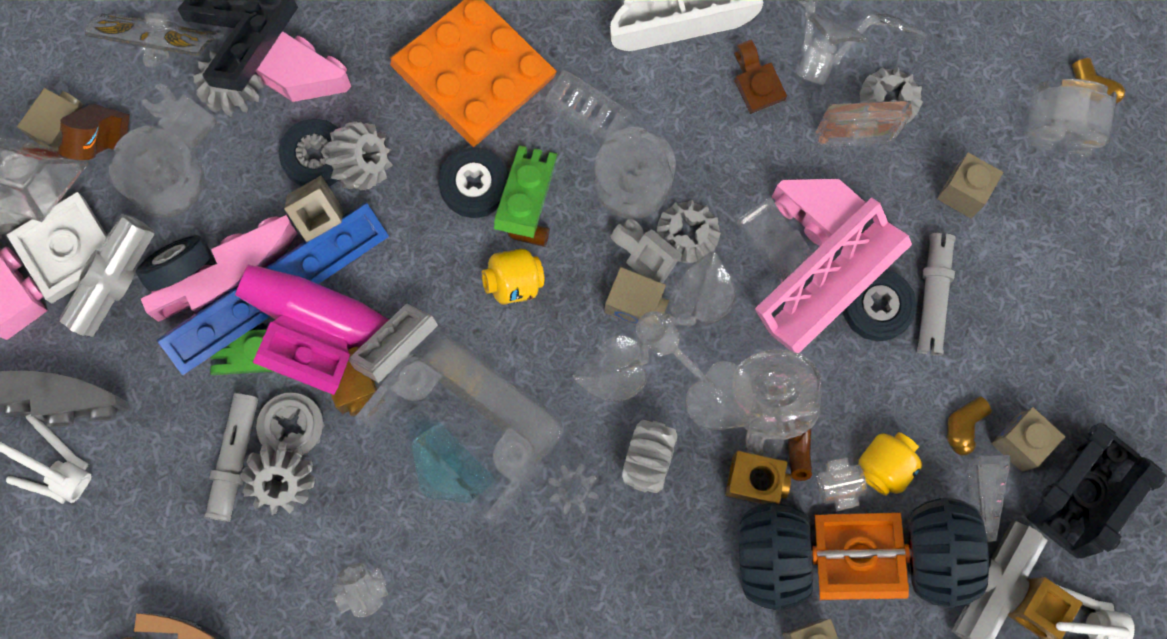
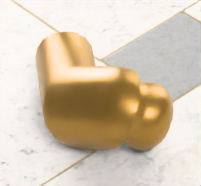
(1085, 70)
(962, 425)

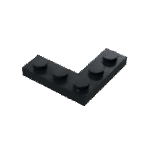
(255, 31)

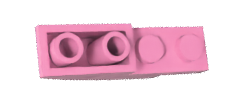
(211, 282)

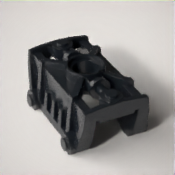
(1113, 501)

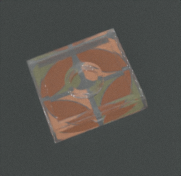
(862, 124)

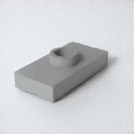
(392, 342)

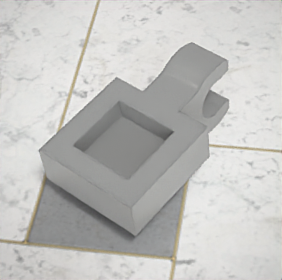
(649, 252)

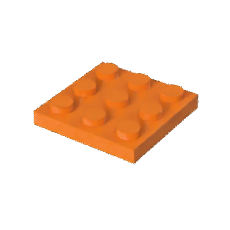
(473, 69)

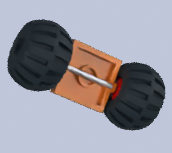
(864, 555)

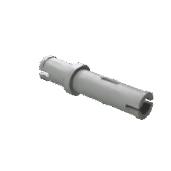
(936, 293)
(231, 458)

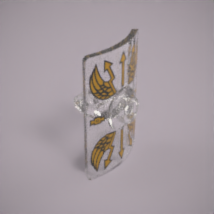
(153, 33)

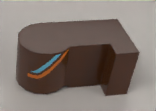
(91, 131)

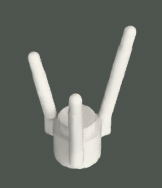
(64, 479)
(1102, 624)

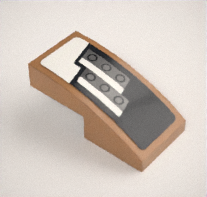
(169, 624)

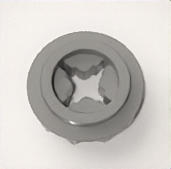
(891, 79)
(694, 214)
(287, 406)

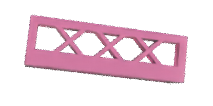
(834, 282)

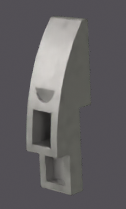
(55, 398)

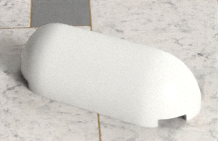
(659, 22)

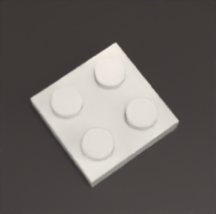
(59, 246)

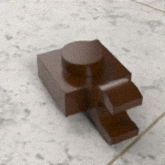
(757, 84)

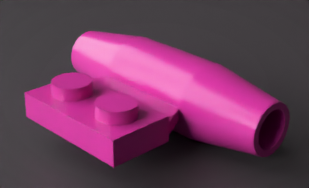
(309, 327)

